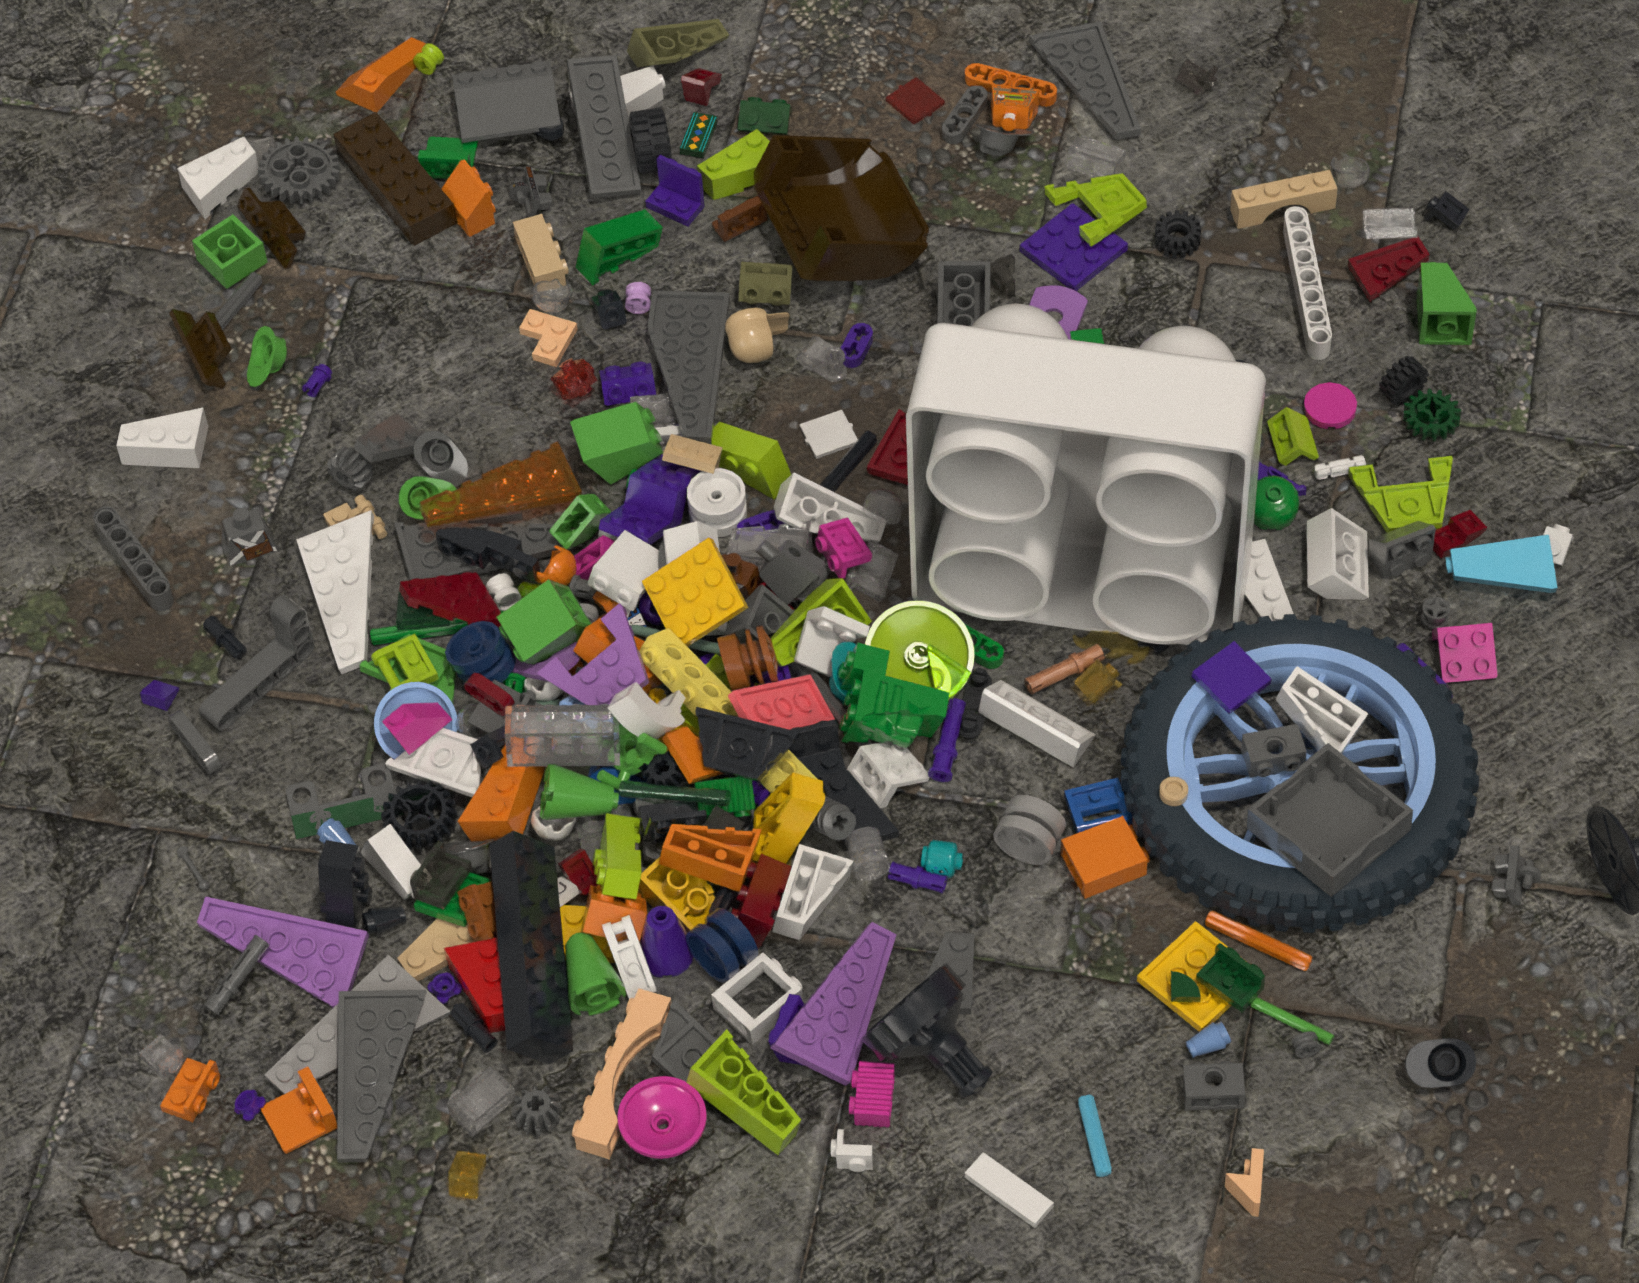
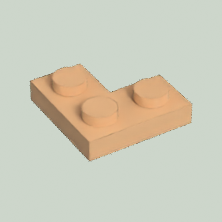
(553, 335)

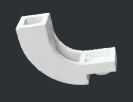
(642, 715)

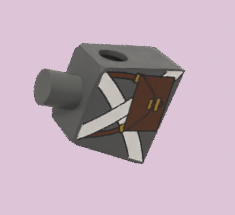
(246, 537)

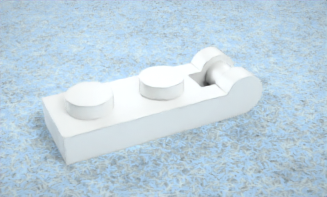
(629, 957)

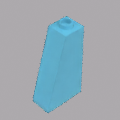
(1510, 563)

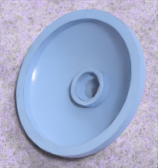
(403, 694)

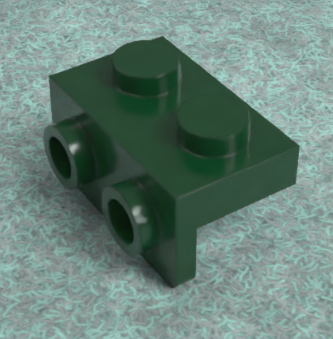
(764, 116)
(1232, 977)

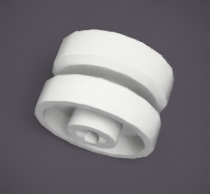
(717, 500)

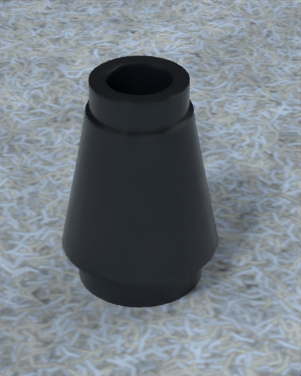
(382, 919)

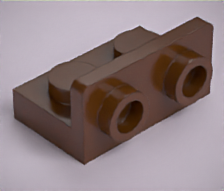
(740, 219)

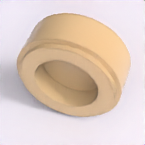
(1173, 791)

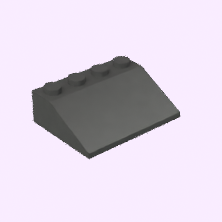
(506, 101)

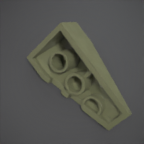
(674, 41)

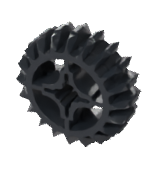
(417, 805)

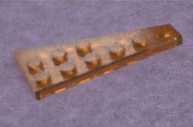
(513, 487)

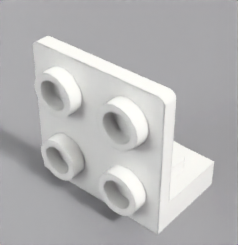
(820, 636)
(884, 768)

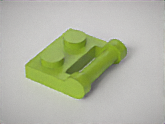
(411, 659)

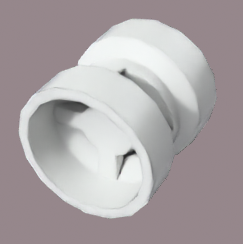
(503, 591)

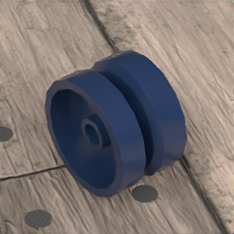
(480, 650)
(722, 945)

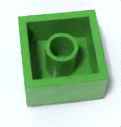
(229, 251)

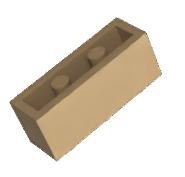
(539, 250)

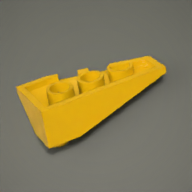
(681, 892)

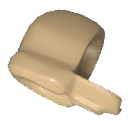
(752, 331)

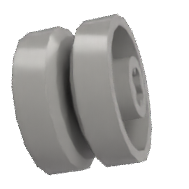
(1029, 829)

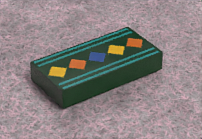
(698, 135)

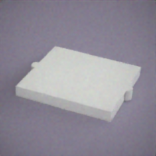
(828, 434)

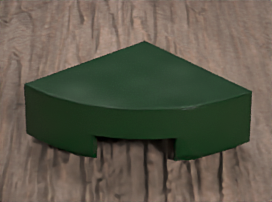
(1183, 988)

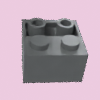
(1402, 548)

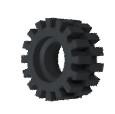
(1175, 245)
(1403, 380)

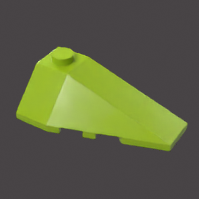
(831, 594)

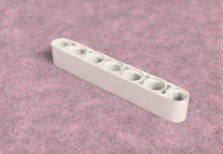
(1307, 283)

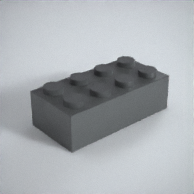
(963, 291)

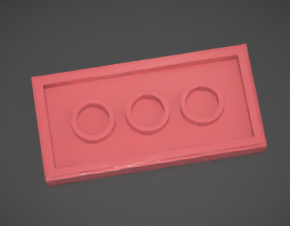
(782, 703)

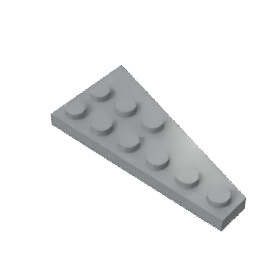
(320, 1045)

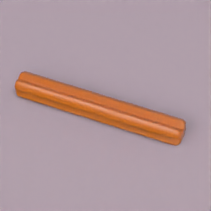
(1258, 940)

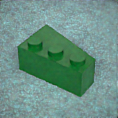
(616, 241)

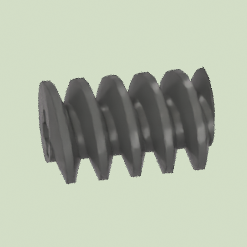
(834, 820)

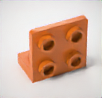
(300, 1114)

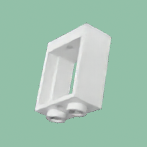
(736, 1016)

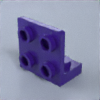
(678, 192)

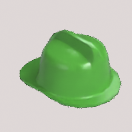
(266, 357)
(419, 489)

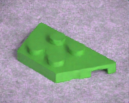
(437, 657)

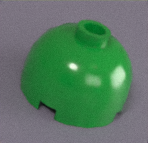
(1275, 503)

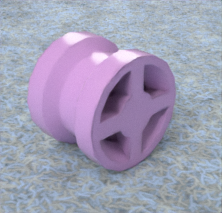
(638, 298)

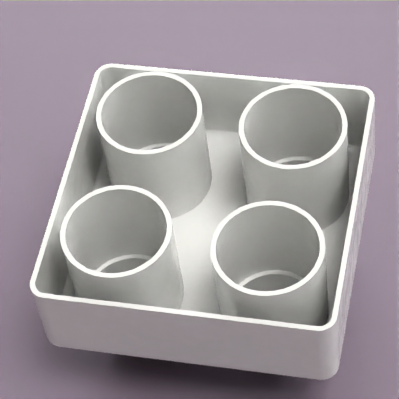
(1083, 477)

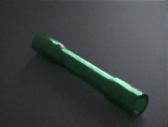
(706, 796)

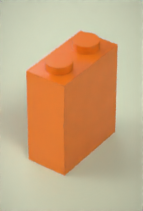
(1104, 857)

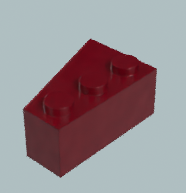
(761, 896)

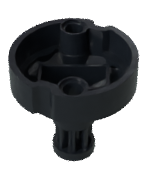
(926, 1027)

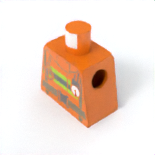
(1013, 106)

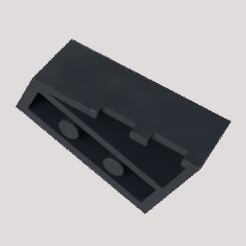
(344, 883)

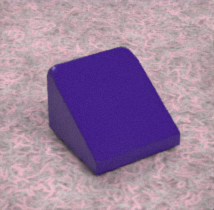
(159, 694)

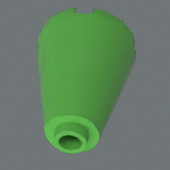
(574, 795)
(590, 977)

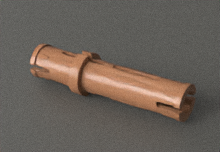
(1074, 664)

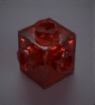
(574, 378)

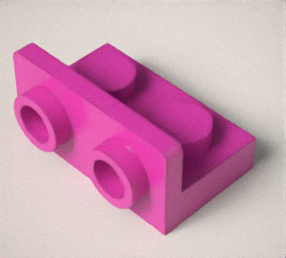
(841, 546)

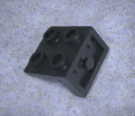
(819, 748)
(657, 818)

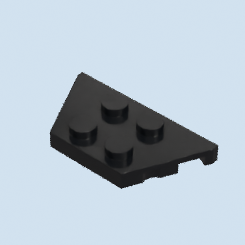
(741, 745)

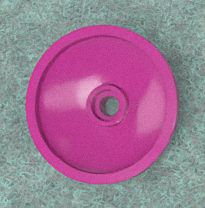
(657, 1103)

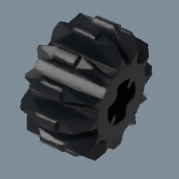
(663, 771)

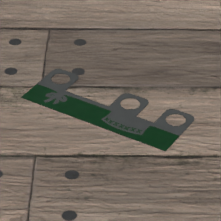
(349, 811)

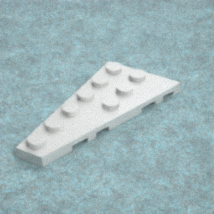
(340, 577)

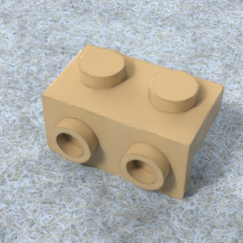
(692, 453)

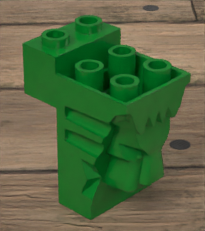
(885, 706)

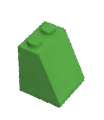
(1443, 307)
(617, 440)
(543, 622)

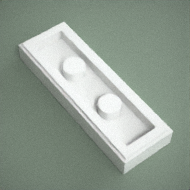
(1009, 1190)

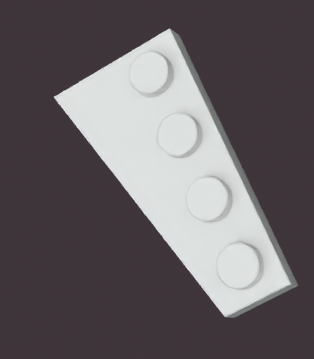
(1263, 586)

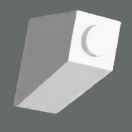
(391, 859)

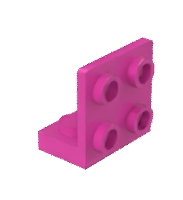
(1466, 652)

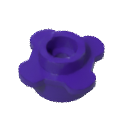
(444, 980)
(249, 1104)

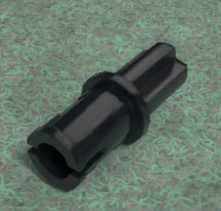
(224, 637)
(473, 1027)

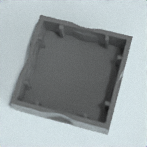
(1329, 819)

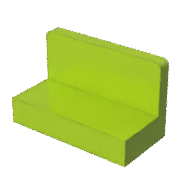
(1292, 436)

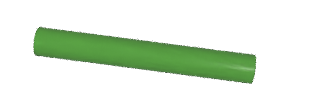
(1291, 1020)

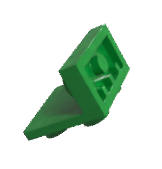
(444, 155)

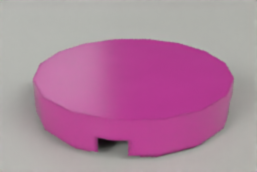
(1330, 405)

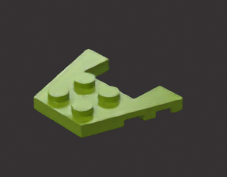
(1109, 198)
(1406, 503)

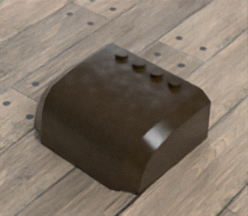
(839, 208)

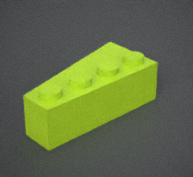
(743, 1094)

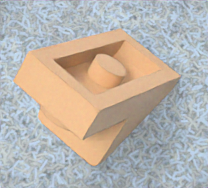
(1247, 1186)

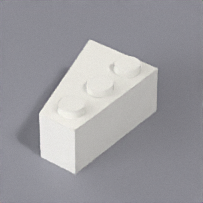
(218, 174)
(164, 440)
(1320, 711)
(809, 889)

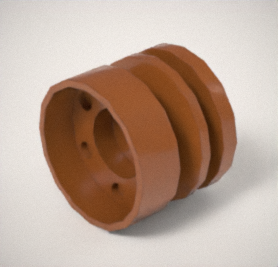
(748, 658)

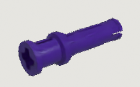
(946, 751)

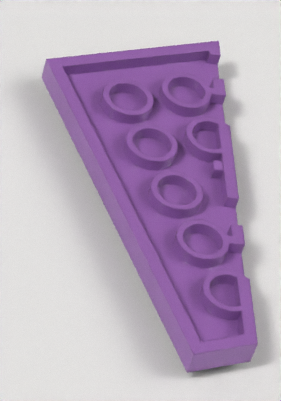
(302, 950)
(837, 1015)

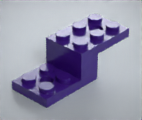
(652, 501)

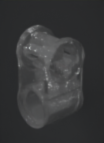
(823, 359)

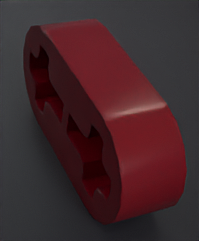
(488, 693)

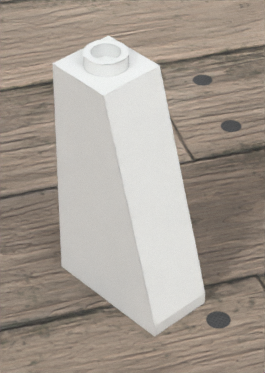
(640, 89)

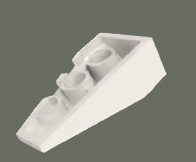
(806, 501)

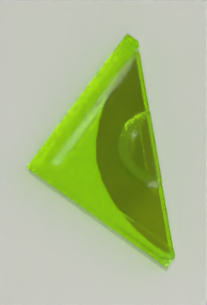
(946, 672)

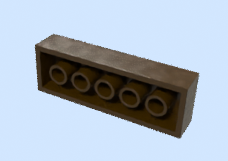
(395, 178)

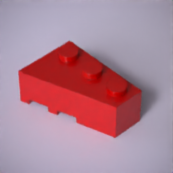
(478, 972)

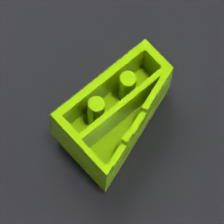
(733, 167)
(752, 457)
(616, 860)

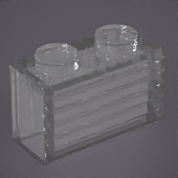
(480, 1100)

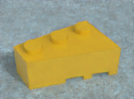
(787, 816)

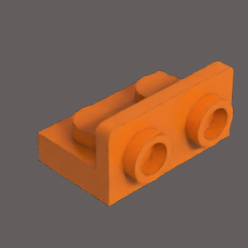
(190, 1089)

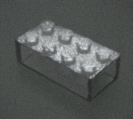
(561, 735)

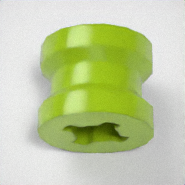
(428, 59)

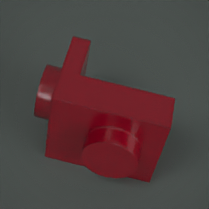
(579, 871)

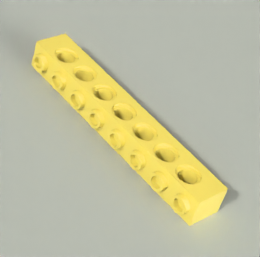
(702, 688)

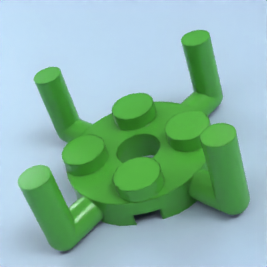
(631, 757)

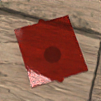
(915, 100)

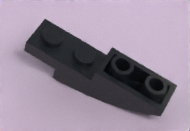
(483, 546)

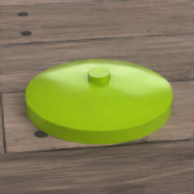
(909, 630)

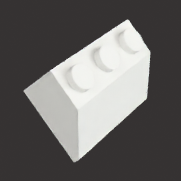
(1337, 557)

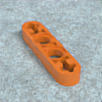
(1012, 79)

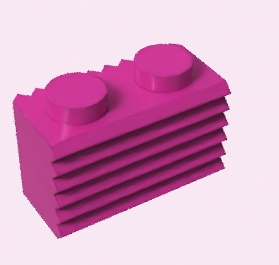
(873, 1093)

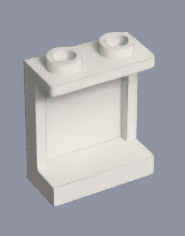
(623, 568)

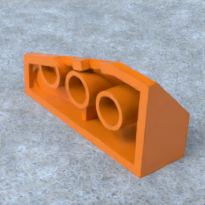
(381, 78)

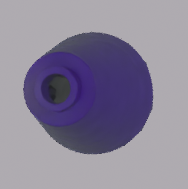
(665, 943)

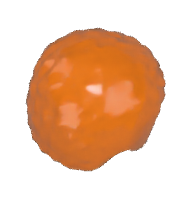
(560, 569)

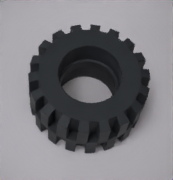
(649, 138)

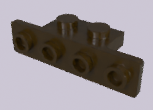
(273, 224)
(204, 343)

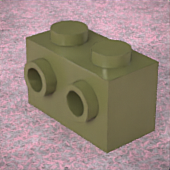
(765, 283)

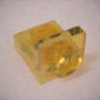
(1098, 680)
(466, 1174)

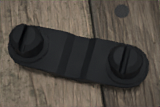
(972, 720)

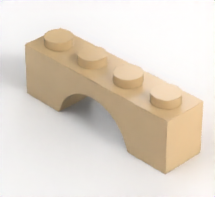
(1256, 202)

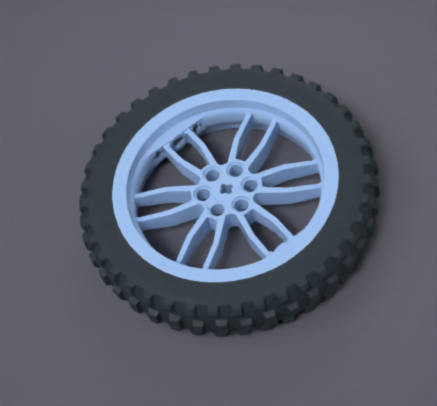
(1257, 881)

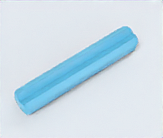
(1094, 1135)

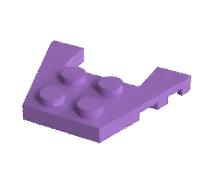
(608, 672)

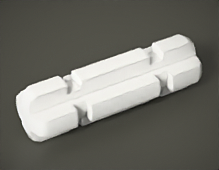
(1337, 467)

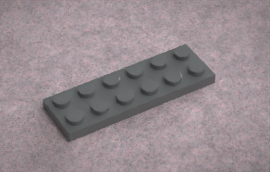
(603, 126)

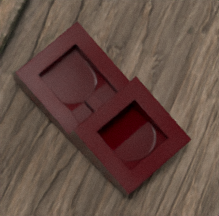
(1457, 533)

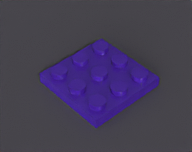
(1065, 253)

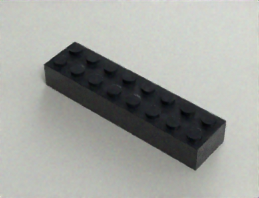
(531, 948)

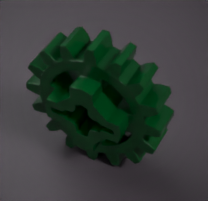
(1431, 415)

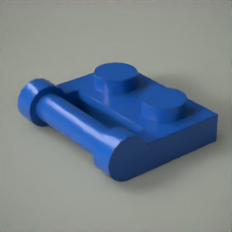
(1096, 799)

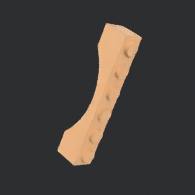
(599, 1126)

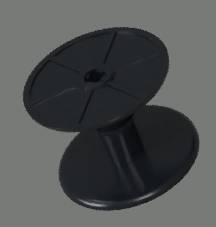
(1614, 857)

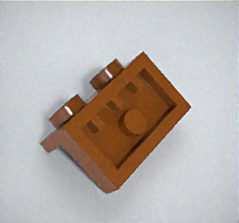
(479, 910)

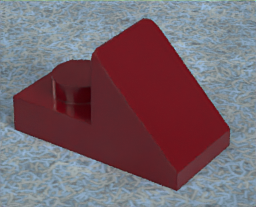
(698, 85)

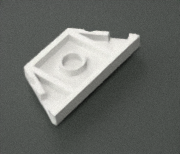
(443, 760)

